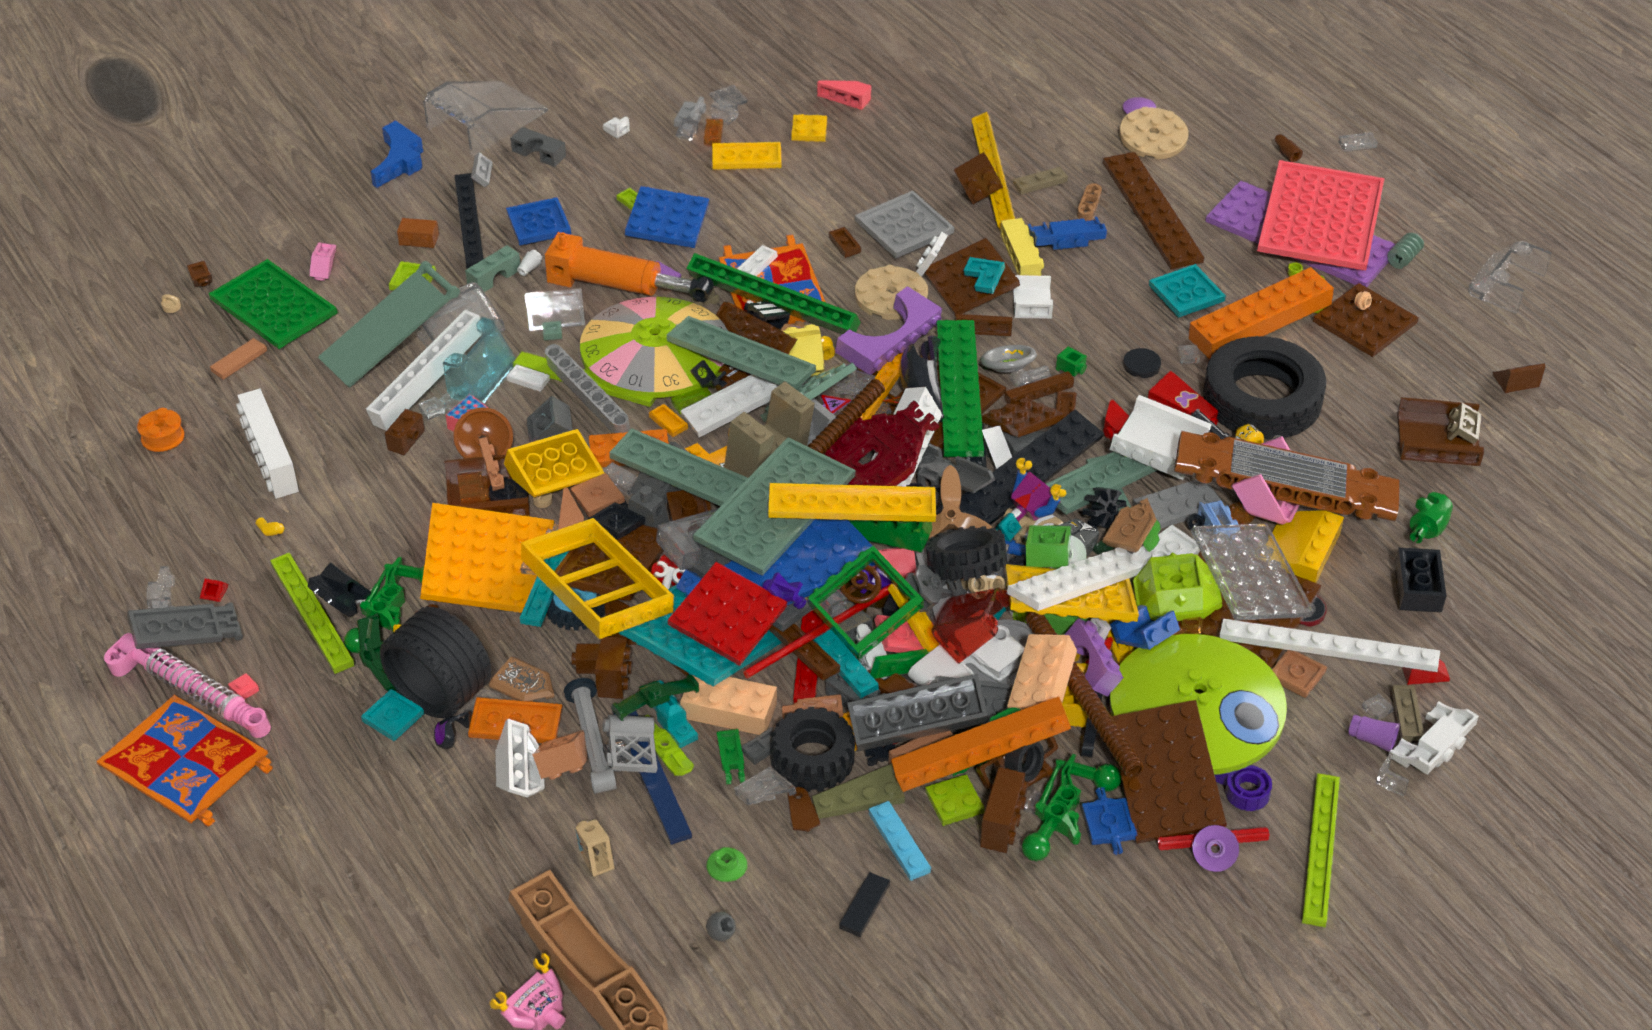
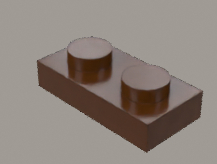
(844, 242)

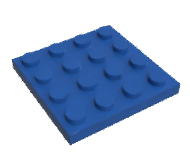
(667, 217)

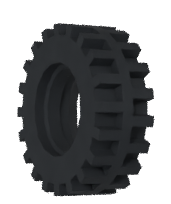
(966, 553)

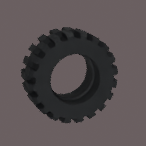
(813, 727)

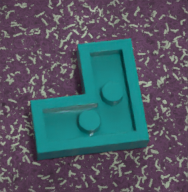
(987, 271)

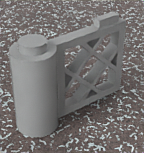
(631, 731)

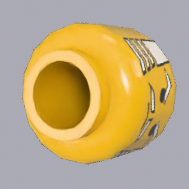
(1249, 433)

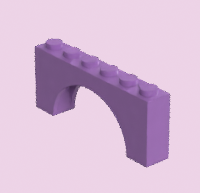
(873, 352)

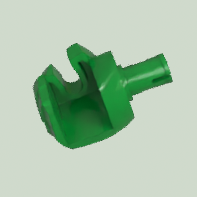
(1431, 516)

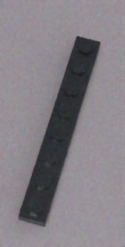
(468, 219)

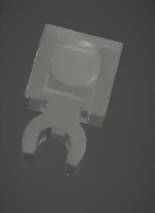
(435, 407)

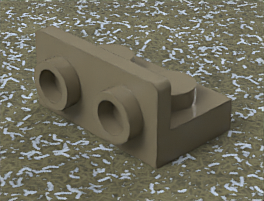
(1465, 423)

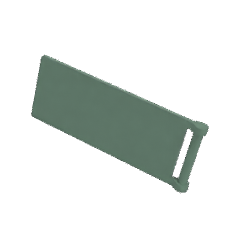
(387, 325)

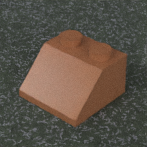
(561, 755)

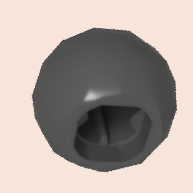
(720, 926)

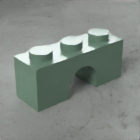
(502, 261)

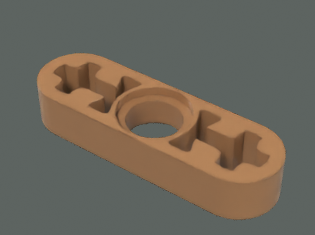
(1090, 207)

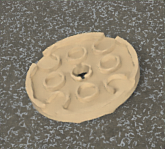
(1139, 123)
(873, 289)

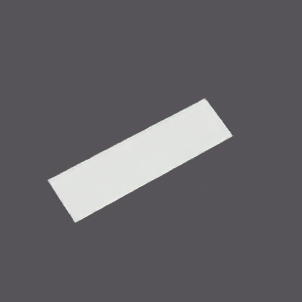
(997, 445)

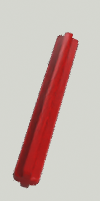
(1187, 840)

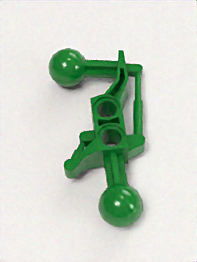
(386, 602)
(1061, 810)

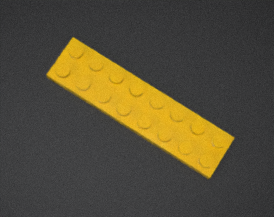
(852, 502)

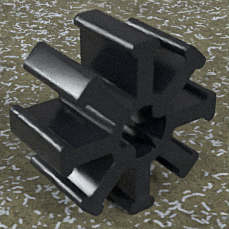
(1104, 506)

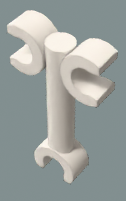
(669, 574)

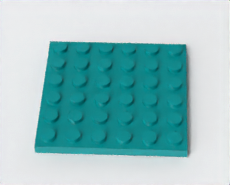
(688, 653)

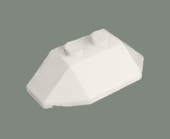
(514, 761)

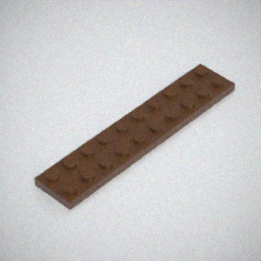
(1153, 210)

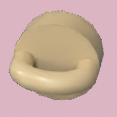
(170, 303)
(543, 501)

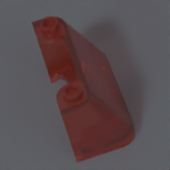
(968, 621)

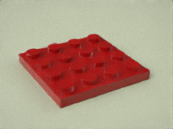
(727, 613)

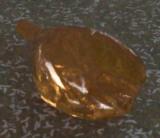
(1240, 514)

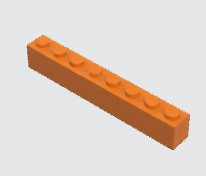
(980, 744)

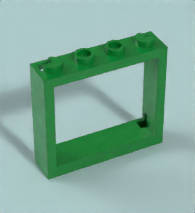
(848, 571)

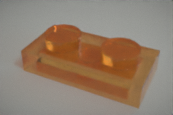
(713, 131)

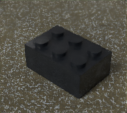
(1420, 579)

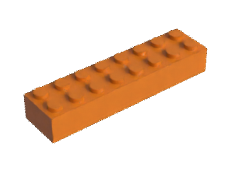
(1262, 311)

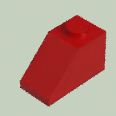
(1114, 420)
(1418, 676)

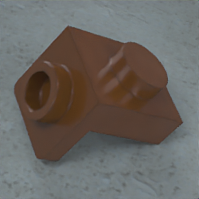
(199, 274)

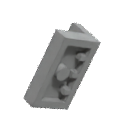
(691, 111)

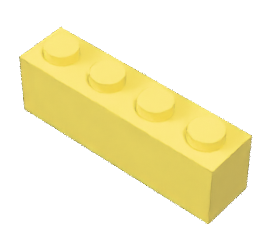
(1021, 247)

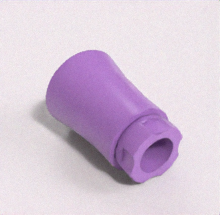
(1374, 731)

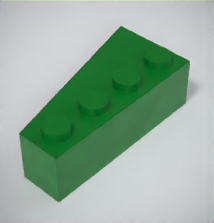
(901, 534)

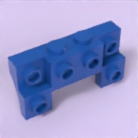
(1068, 233)

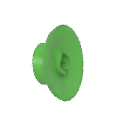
(726, 871)

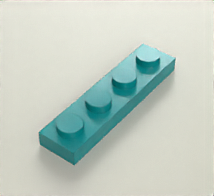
(850, 668)

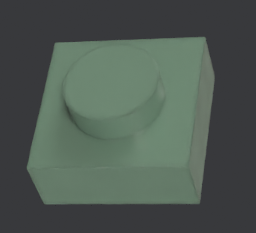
(552, 330)

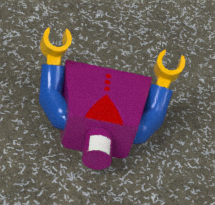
(1032, 495)

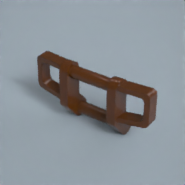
(999, 761)

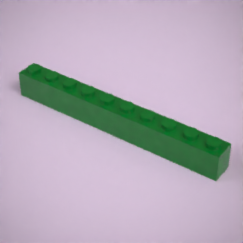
(762, 290)

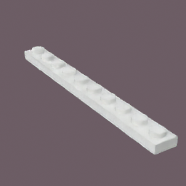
(1330, 645)

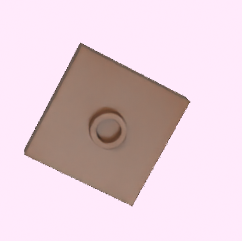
(597, 494)
(1298, 672)

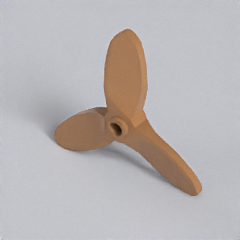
(951, 516)

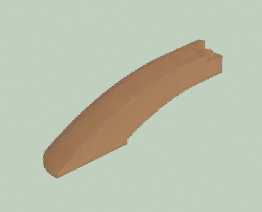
(583, 959)

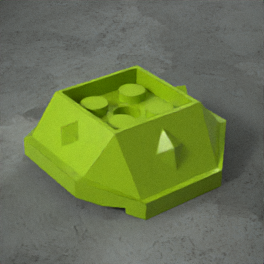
(1179, 585)

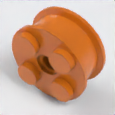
(160, 430)

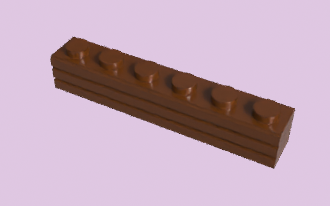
(1040, 388)

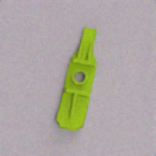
(671, 754)

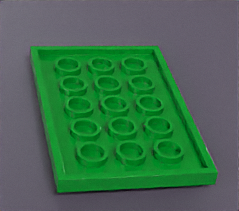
(273, 303)

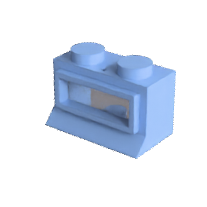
(1216, 514)

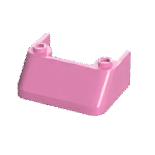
(1258, 498)

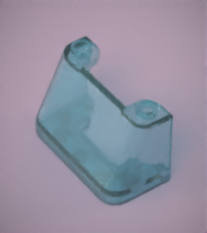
(482, 368)

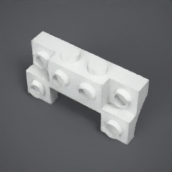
(1439, 741)

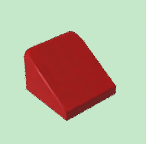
(213, 590)

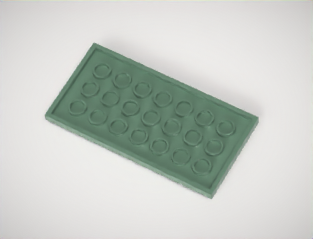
(742, 523)

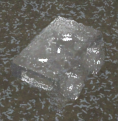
(852, 383)

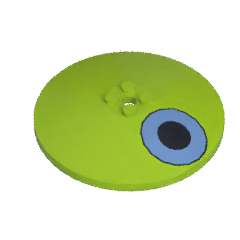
(1241, 699)

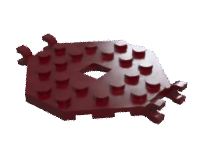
(894, 439)

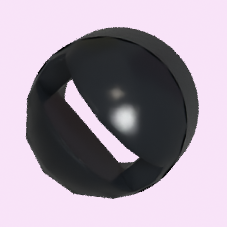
(1199, 521)

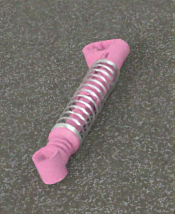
(159, 663)

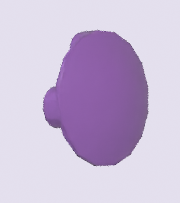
(1137, 103)

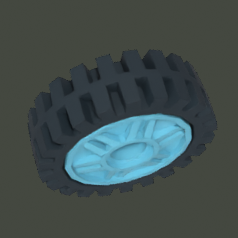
(563, 616)

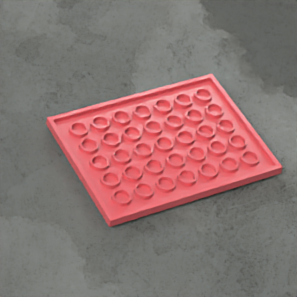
(1321, 215)

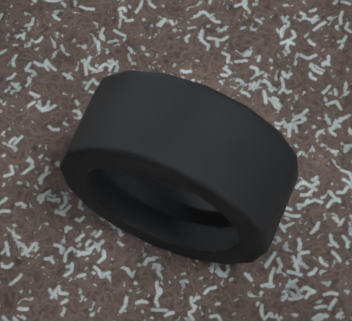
(1033, 762)

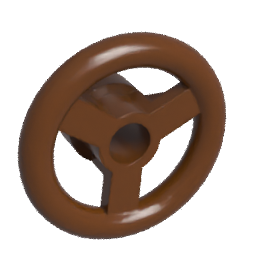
(875, 589)

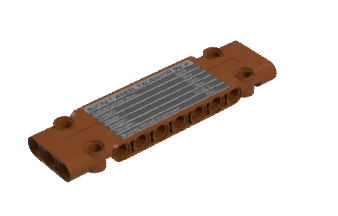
(1289, 475)

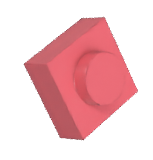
(244, 686)

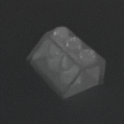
(555, 306)

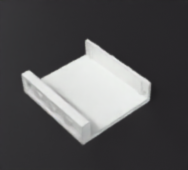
(1154, 434)

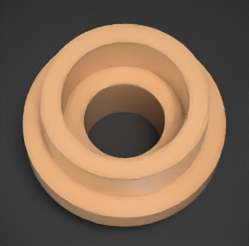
(1363, 300)

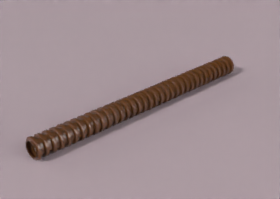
(847, 416)
(1093, 707)

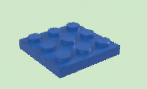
(538, 220)

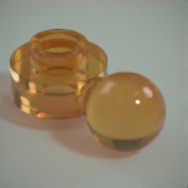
(1191, 626)

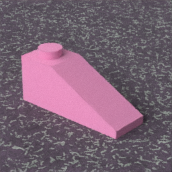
(322, 261)

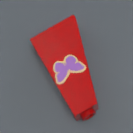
(1180, 396)

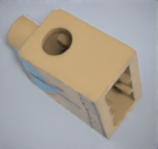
(592, 836)

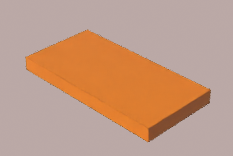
(491, 714)

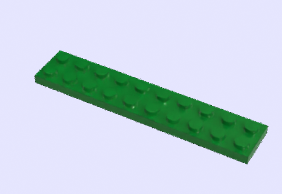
(959, 389)

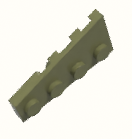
(860, 794)

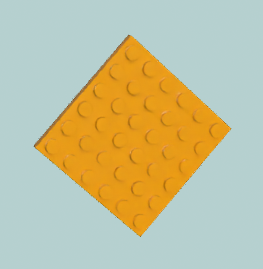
(477, 557)

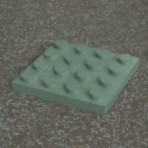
(817, 384)

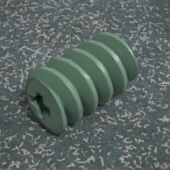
(1405, 250)

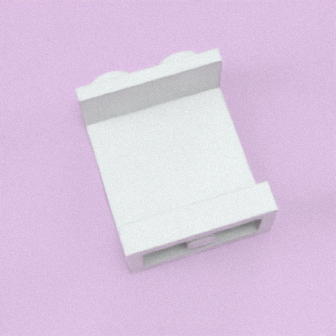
(1033, 297)

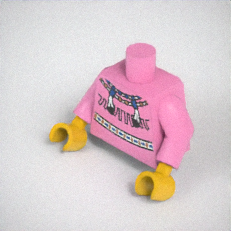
(535, 1002)

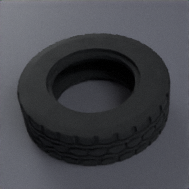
(1268, 358)

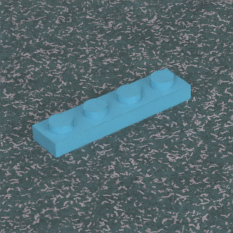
(899, 840)

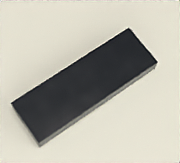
(864, 904)

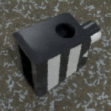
(768, 312)

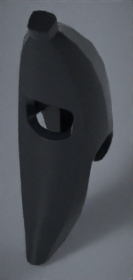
(922, 369)

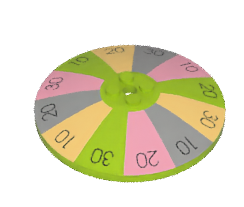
(630, 360)

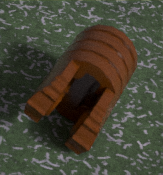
(1288, 148)

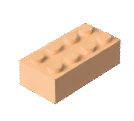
(1043, 670)
(732, 704)

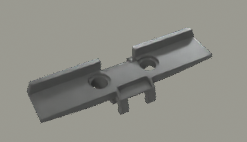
(971, 475)

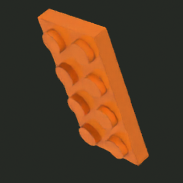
(604, 443)

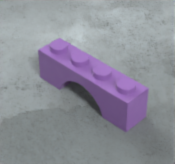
(1102, 671)

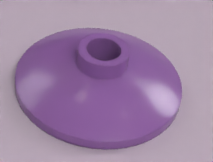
(1224, 839)

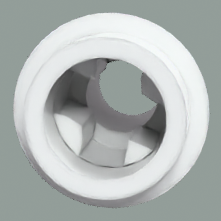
(530, 261)

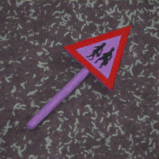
(834, 404)

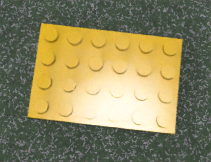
(1107, 603)

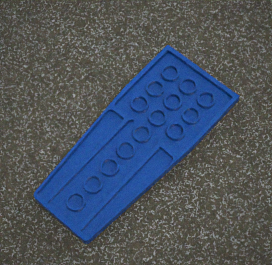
(812, 557)

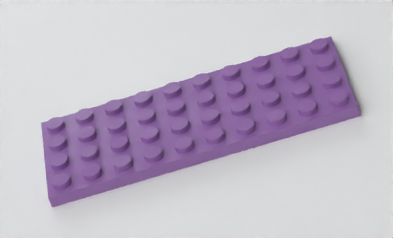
(1244, 214)

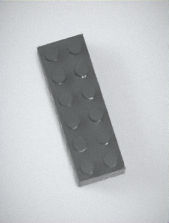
(918, 712)

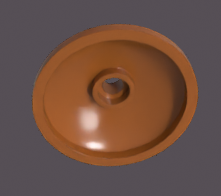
(482, 423)

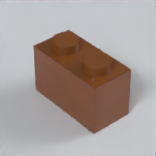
(418, 232)

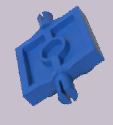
(1108, 821)

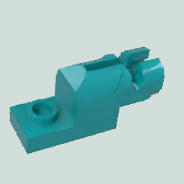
(674, 720)

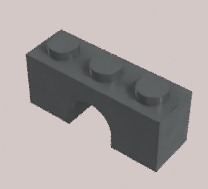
(550, 149)

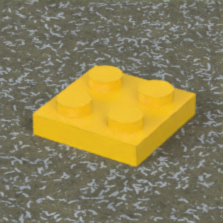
(809, 128)

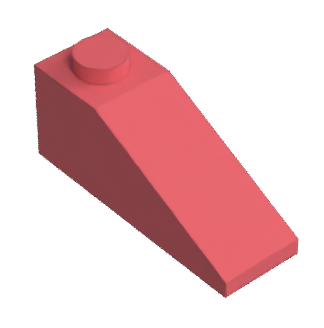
(845, 92)

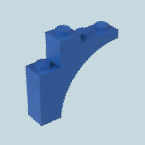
(403, 155)

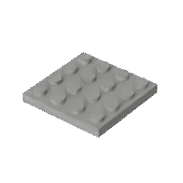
(903, 224)

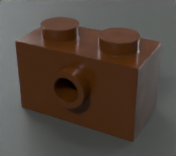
(404, 432)

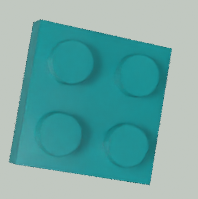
(392, 715)

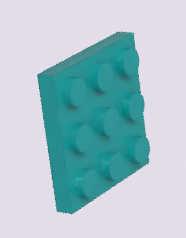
(1187, 290)

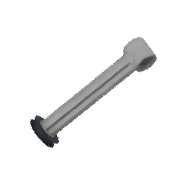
(580, 693)

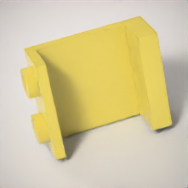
(808, 346)

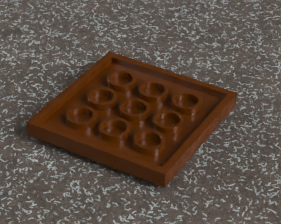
(958, 289)
(1366, 329)

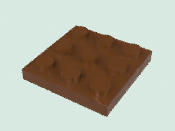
(1022, 417)

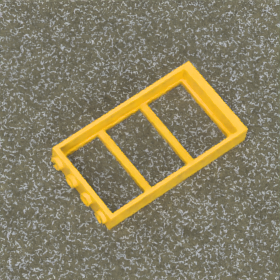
(581, 534)

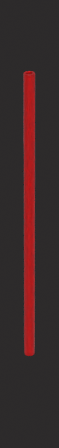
(814, 634)

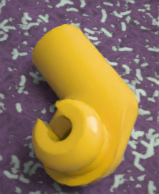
(271, 528)

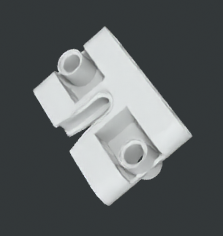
(994, 659)

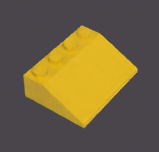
(552, 463)
(1309, 541)

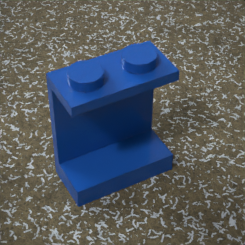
(1145, 632)

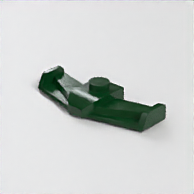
(370, 649)
(654, 695)

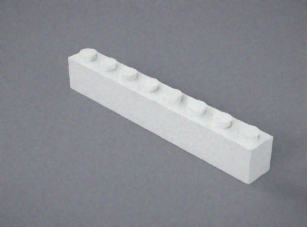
(423, 371)

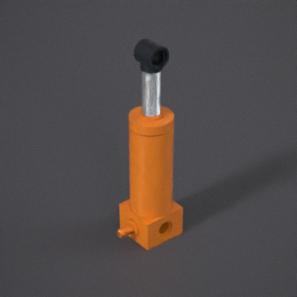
(571, 261)

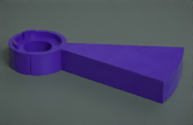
(1242, 798)

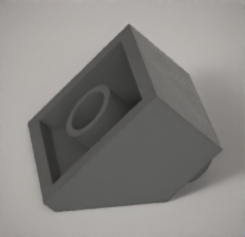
(549, 420)

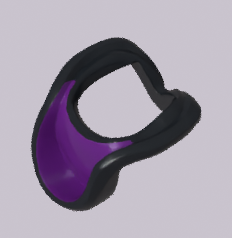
(444, 733)

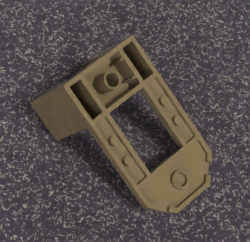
(753, 443)

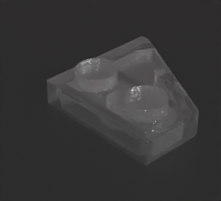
(763, 787)

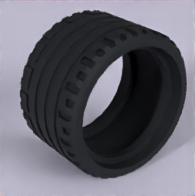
(435, 662)

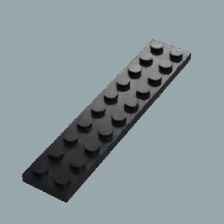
(1048, 456)

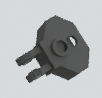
(928, 586)

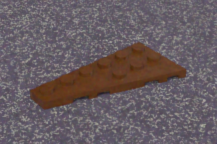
(753, 328)

